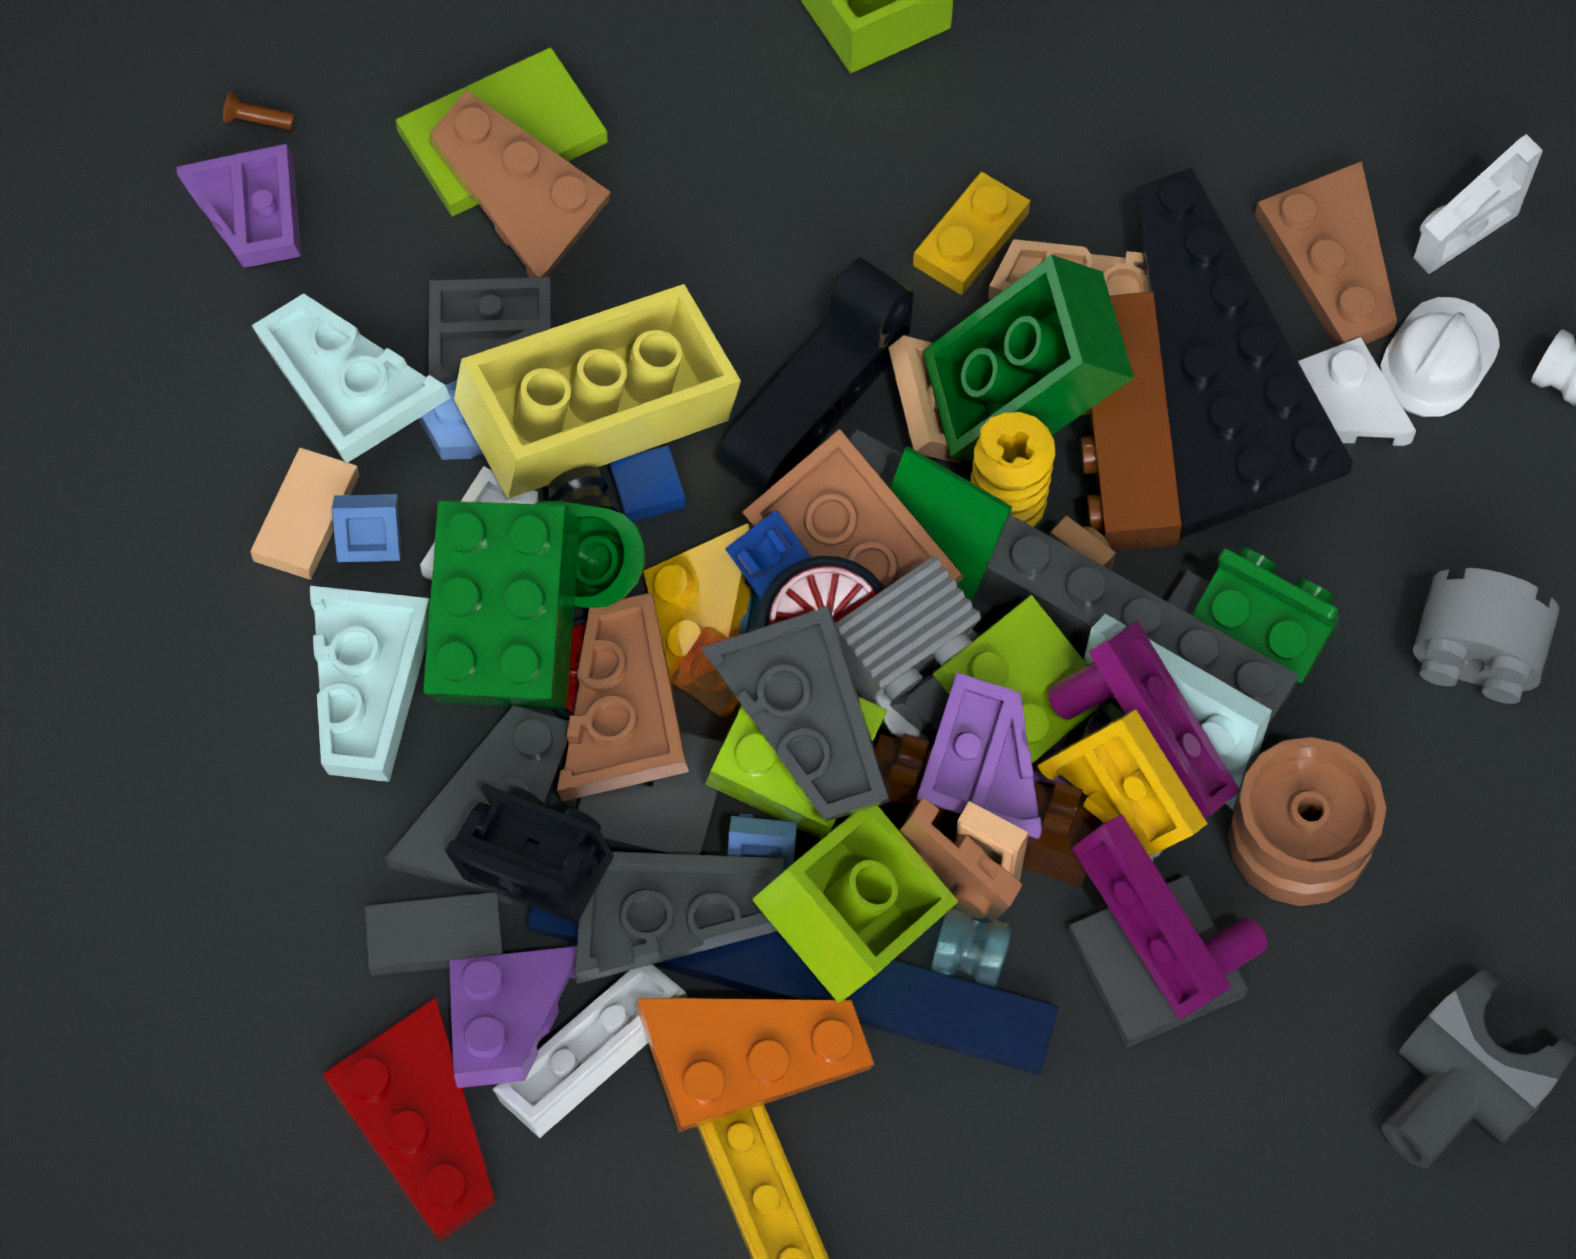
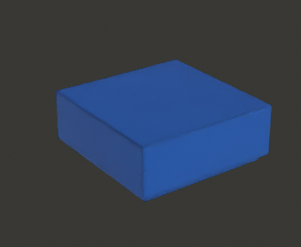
(647, 484)

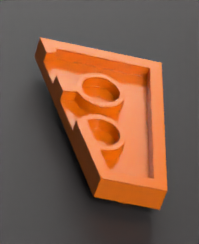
(748, 1052)

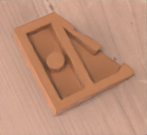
(961, 865)

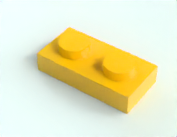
(971, 233)

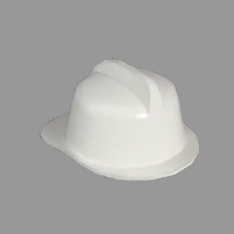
(1440, 356)

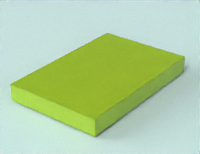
(531, 94)

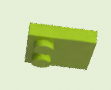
(1027, 656)

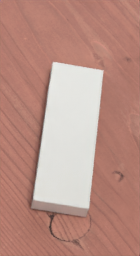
(586, 1051)

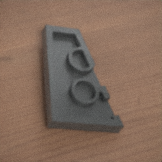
(807, 707)
(520, 752)
(670, 908)

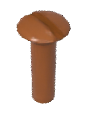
(237, 109)

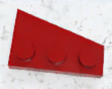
(417, 1119)

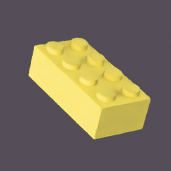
(596, 390)

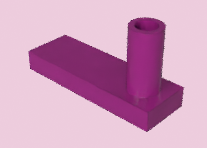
(1137, 677)
(1181, 963)

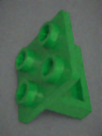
(1267, 612)

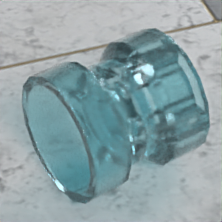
(972, 947)

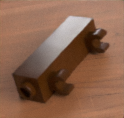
(1060, 809)

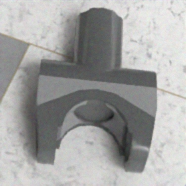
(1468, 1077)

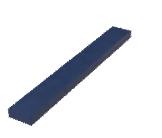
(896, 1000)

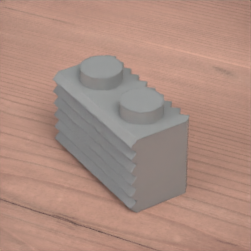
(904, 629)

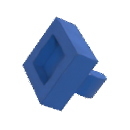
(767, 551)

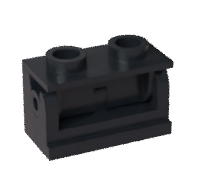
(532, 852)

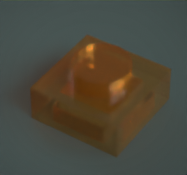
(702, 680)

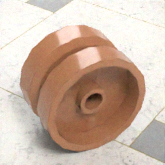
(1306, 821)

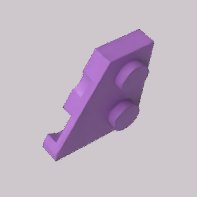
(249, 202)
(983, 755)
(503, 1012)

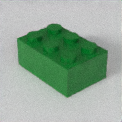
(1032, 349)
(502, 604)

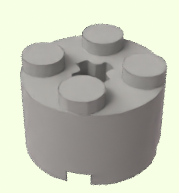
(1485, 633)

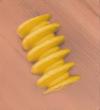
(1015, 463)

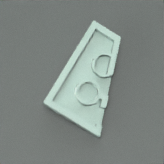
(345, 379)
(367, 672)
(1226, 715)

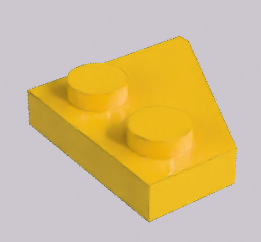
(697, 592)
(1129, 776)

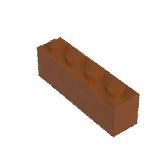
(1133, 443)

